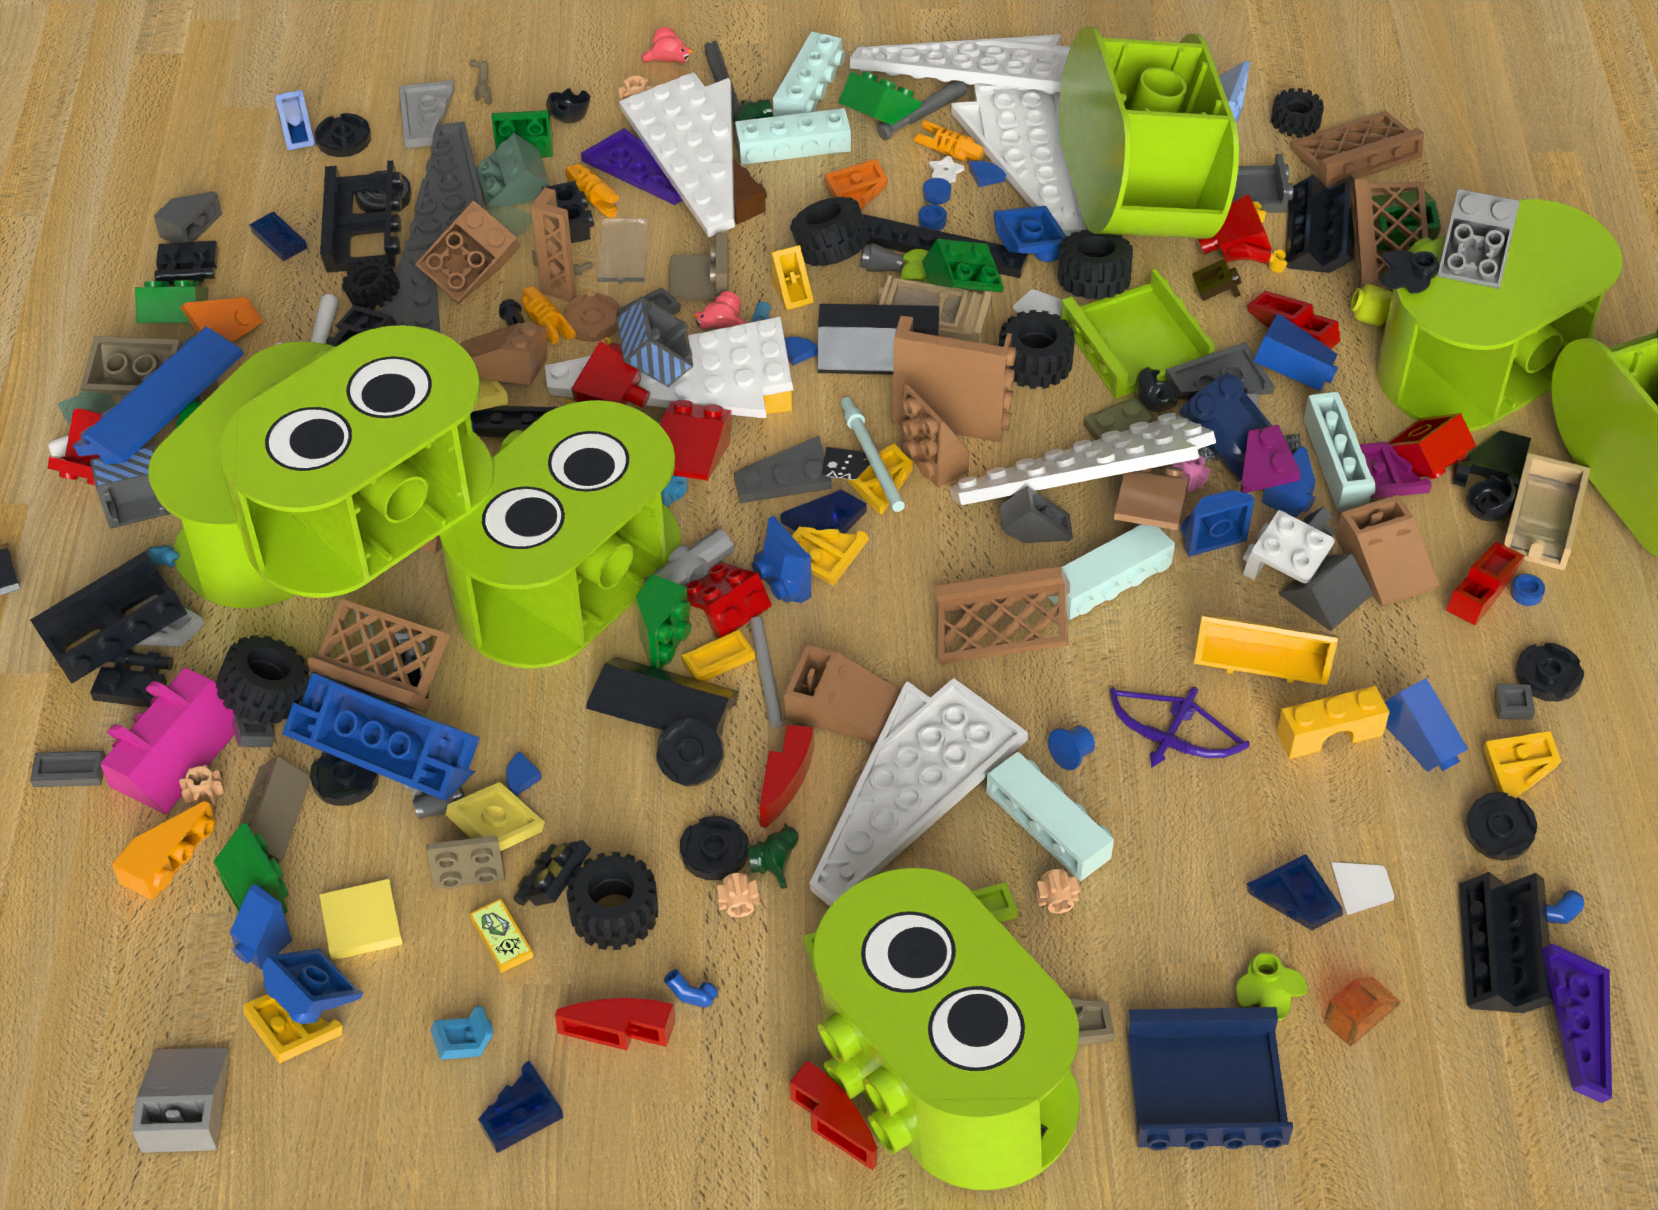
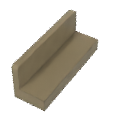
(275, 804)

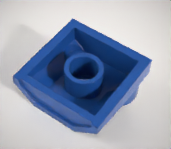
(1030, 232)
(1217, 522)
(784, 564)
(307, 984)

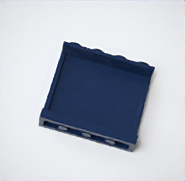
(1206, 1078)

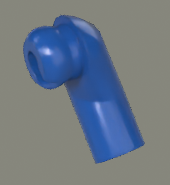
(1566, 908)
(688, 994)

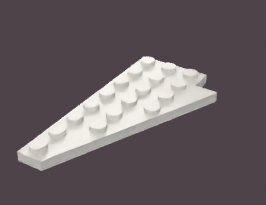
(1001, 62)
(1024, 141)
(692, 142)
(730, 370)
(1139, 448)
(916, 773)

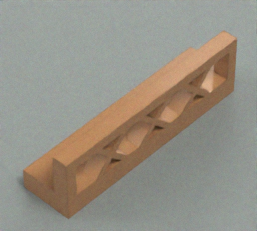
(553, 246)

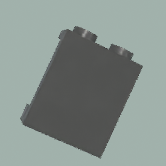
(1266, 185)

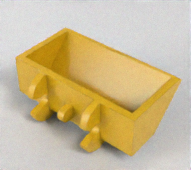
(1265, 649)

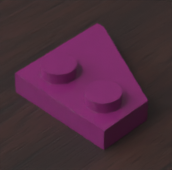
(1267, 460)
(1391, 472)

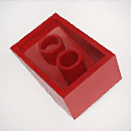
(697, 436)

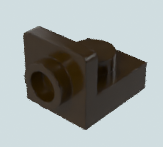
(1217, 279)

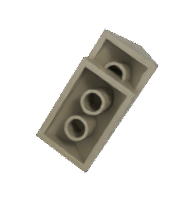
(122, 362)

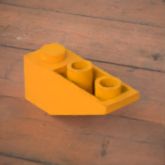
(158, 853)

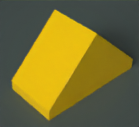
(790, 278)

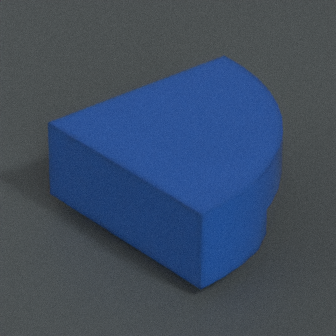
(986, 173)
(800, 349)
(521, 774)

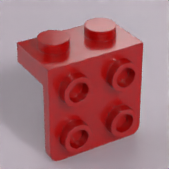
(72, 464)
(728, 597)

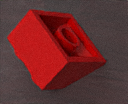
(1434, 444)

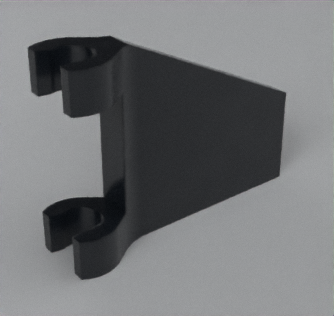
(1498, 456)

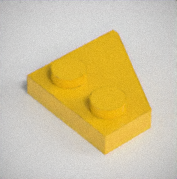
(868, 486)
(830, 550)
(1521, 761)
(282, 1034)

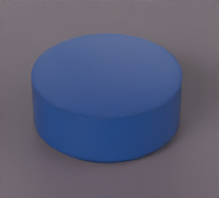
(937, 191)
(932, 217)
(1527, 589)

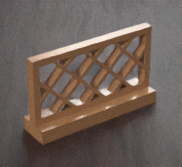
(1359, 158)
(1365, 231)
(1001, 593)
(376, 683)

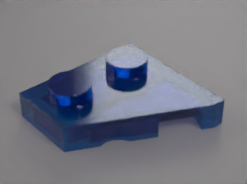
(831, 511)
(1297, 893)
(520, 1110)

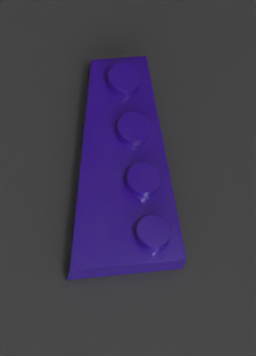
(631, 162)
(1584, 1019)

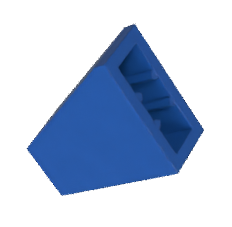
(1296, 354)
(1424, 727)

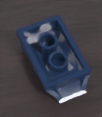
(1228, 413)

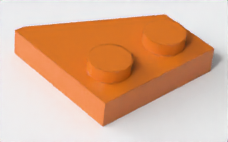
(858, 182)
(227, 317)

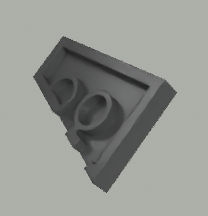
(1236, 360)
(784, 474)

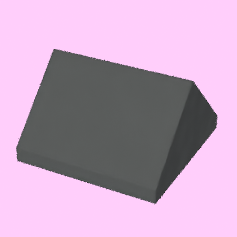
(1332, 592)

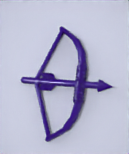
(1168, 738)

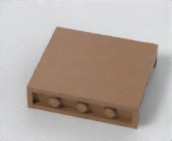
(957, 379)

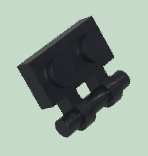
(186, 261)
(359, 320)
(129, 686)
(551, 873)

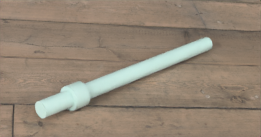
(855, 421)

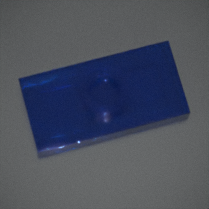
(278, 236)

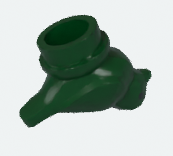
(753, 110)
(774, 853)

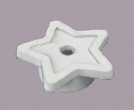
(946, 169)

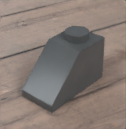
(187, 217)
(1034, 518)

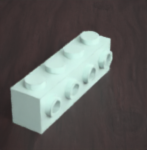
(809, 75)
(793, 136)
(1338, 451)
(1116, 567)
(1050, 815)

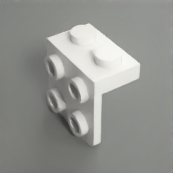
(1288, 547)

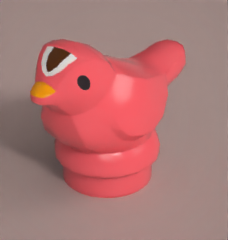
(667, 47)
(721, 312)

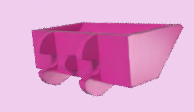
(176, 733)

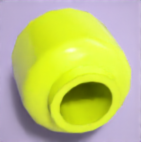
(1371, 304)

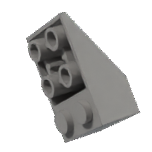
(1478, 238)
(181, 1100)

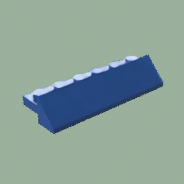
(159, 398)
(382, 737)

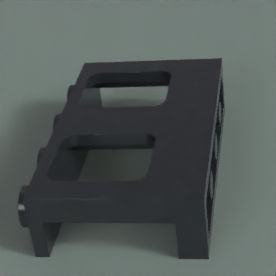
(341, 224)
(103, 608)

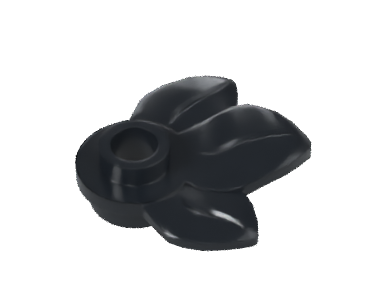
(1410, 270)

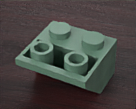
(512, 173)

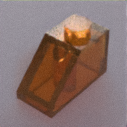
(1359, 1009)

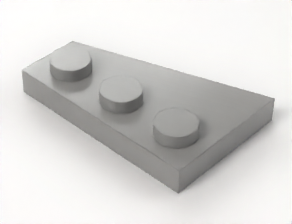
(423, 110)

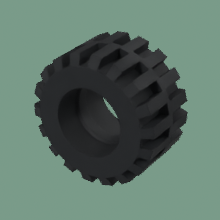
(830, 231)
(1095, 264)
(1042, 348)
(261, 679)
(612, 877)

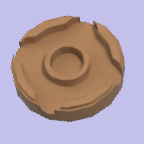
(592, 316)

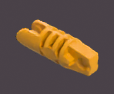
(949, 142)
(595, 189)
(546, 314)

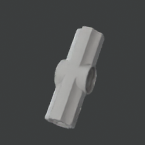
(695, 561)

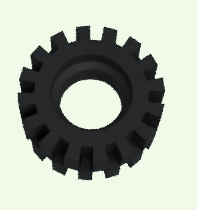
(1305, 121)
(371, 283)

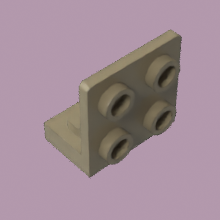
(701, 275)
(466, 862)

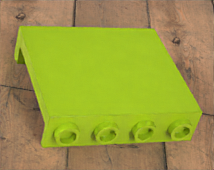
(1136, 332)

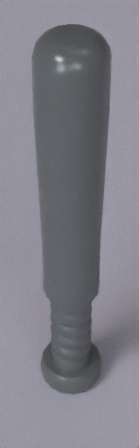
(931, 104)

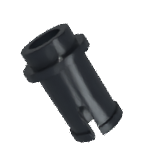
(511, 312)

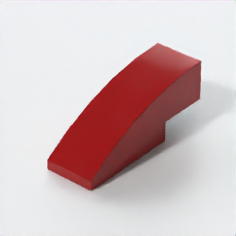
(1298, 312)
(1484, 583)
(786, 772)
(617, 1021)
(833, 1114)

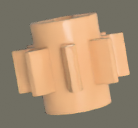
(632, 86)
(201, 785)
(1057, 891)
(738, 895)

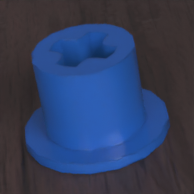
(1070, 746)

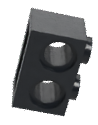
(574, 202)

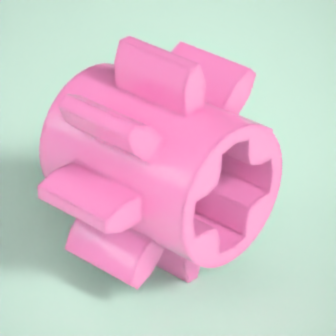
(1197, 472)

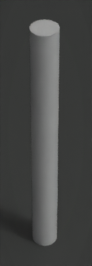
(766, 672)

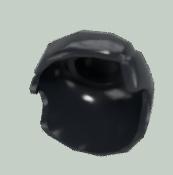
(567, 106)
(1154, 394)
(1491, 499)

